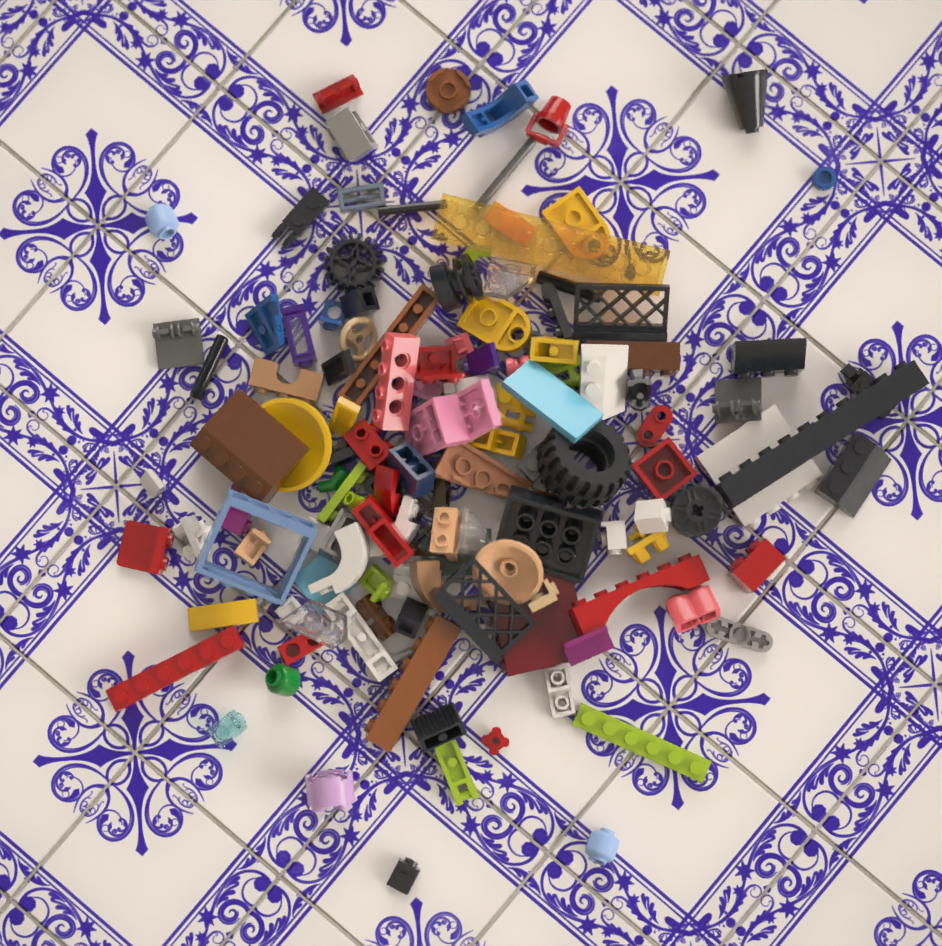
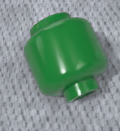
(283, 680)

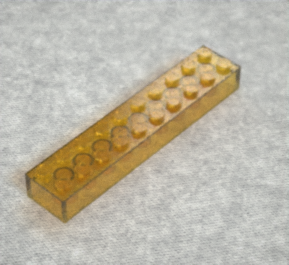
(547, 243)

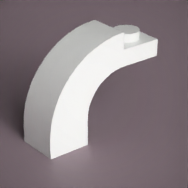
(408, 511)
(354, 559)

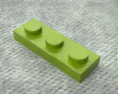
(357, 476)

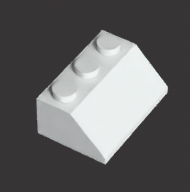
(604, 377)

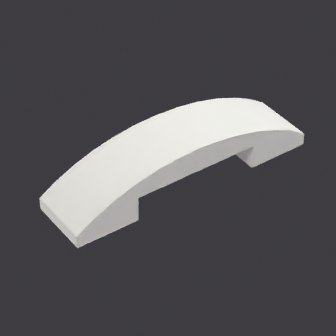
(364, 639)

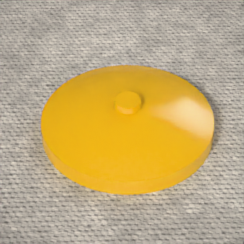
(312, 430)

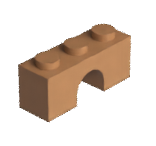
(265, 378)

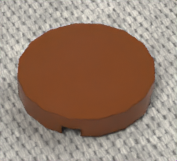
(448, 90)

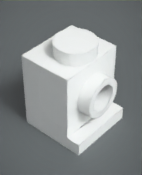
(614, 536)

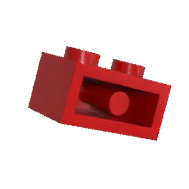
(368, 445)

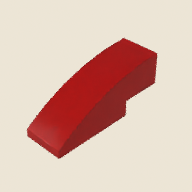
(382, 530)

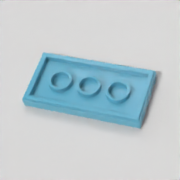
(552, 400)

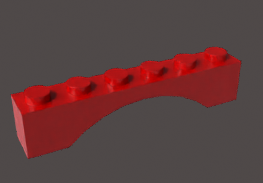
(596, 612)
(175, 668)

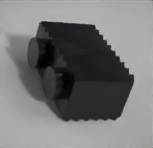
(438, 727)

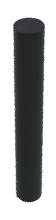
(408, 208)

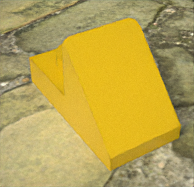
(554, 350)

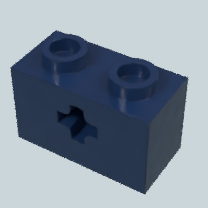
(415, 472)

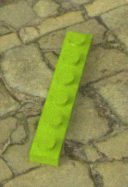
(641, 742)

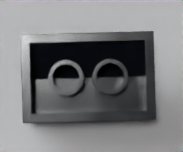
(768, 357)
(853, 474)

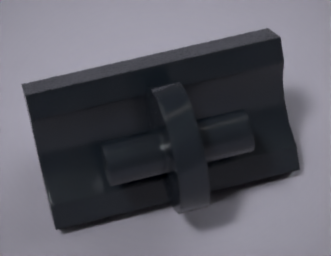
(638, 390)

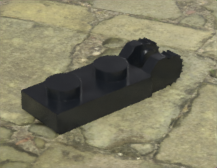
(302, 216)
(556, 311)

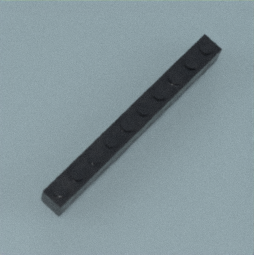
(822, 434)

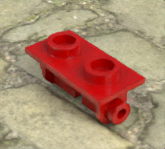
(338, 94)

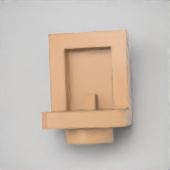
(252, 546)

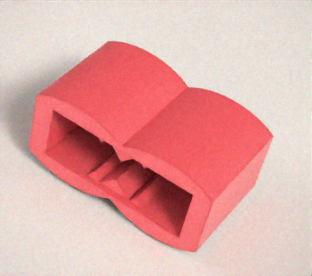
(692, 608)

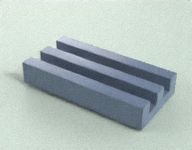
(365, 206)

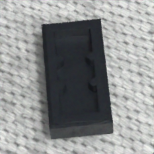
(338, 367)

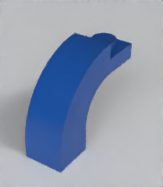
(501, 110)

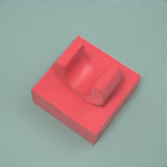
(462, 343)

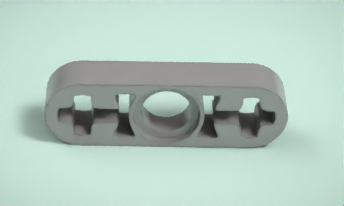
(753, 645)

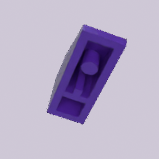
(482, 361)

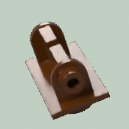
(382, 624)

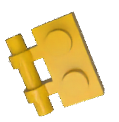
(510, 403)

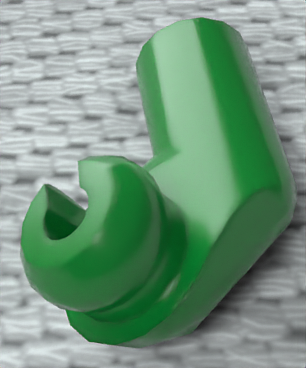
(338, 477)

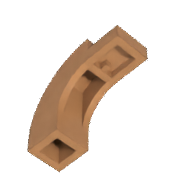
(425, 577)

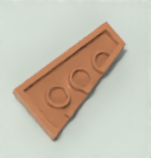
(477, 471)

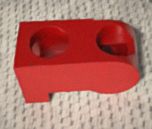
(297, 649)

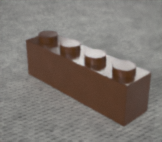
(650, 356)

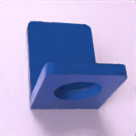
(329, 323)

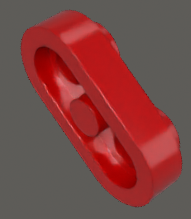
(654, 426)

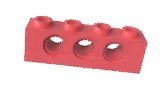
(398, 415)

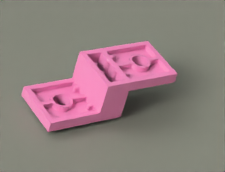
(453, 419)

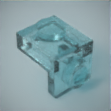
(227, 728)

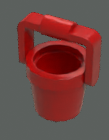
(552, 119)

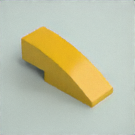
(501, 443)
(223, 615)

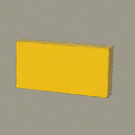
(343, 416)

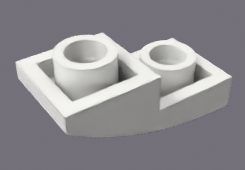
(559, 691)

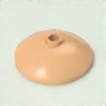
(520, 580)

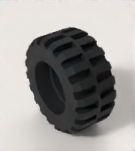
(575, 482)

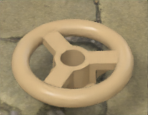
(356, 338)

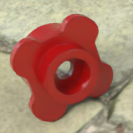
(495, 747)

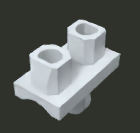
(196, 533)

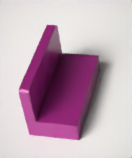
(587, 646)

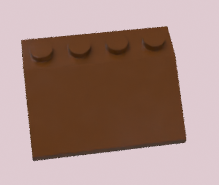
(250, 447)

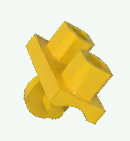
(639, 552)

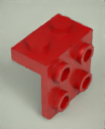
(437, 363)
(145, 547)

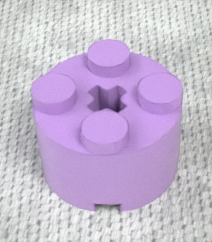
(330, 790)

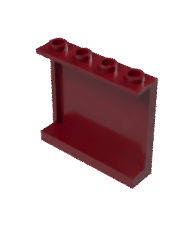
(543, 642)

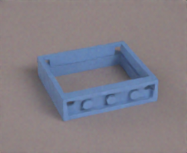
(269, 513)

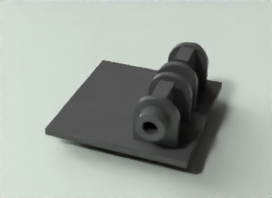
(178, 343)
(738, 400)

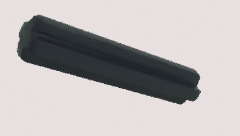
(564, 285)
(209, 367)

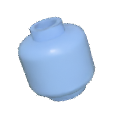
(162, 221)
(602, 846)

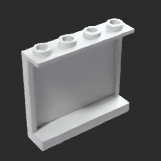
(745, 444)

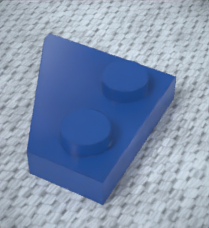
(267, 324)

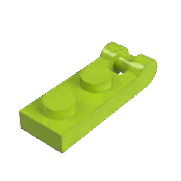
(456, 771)

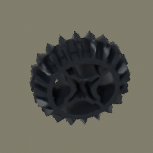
(344, 260)

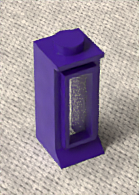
(299, 336)

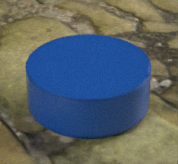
(824, 178)

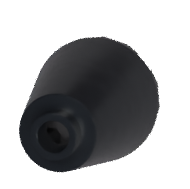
(747, 98)

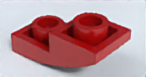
(385, 489)

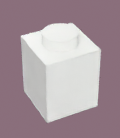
(652, 516)

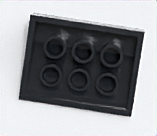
(552, 529)

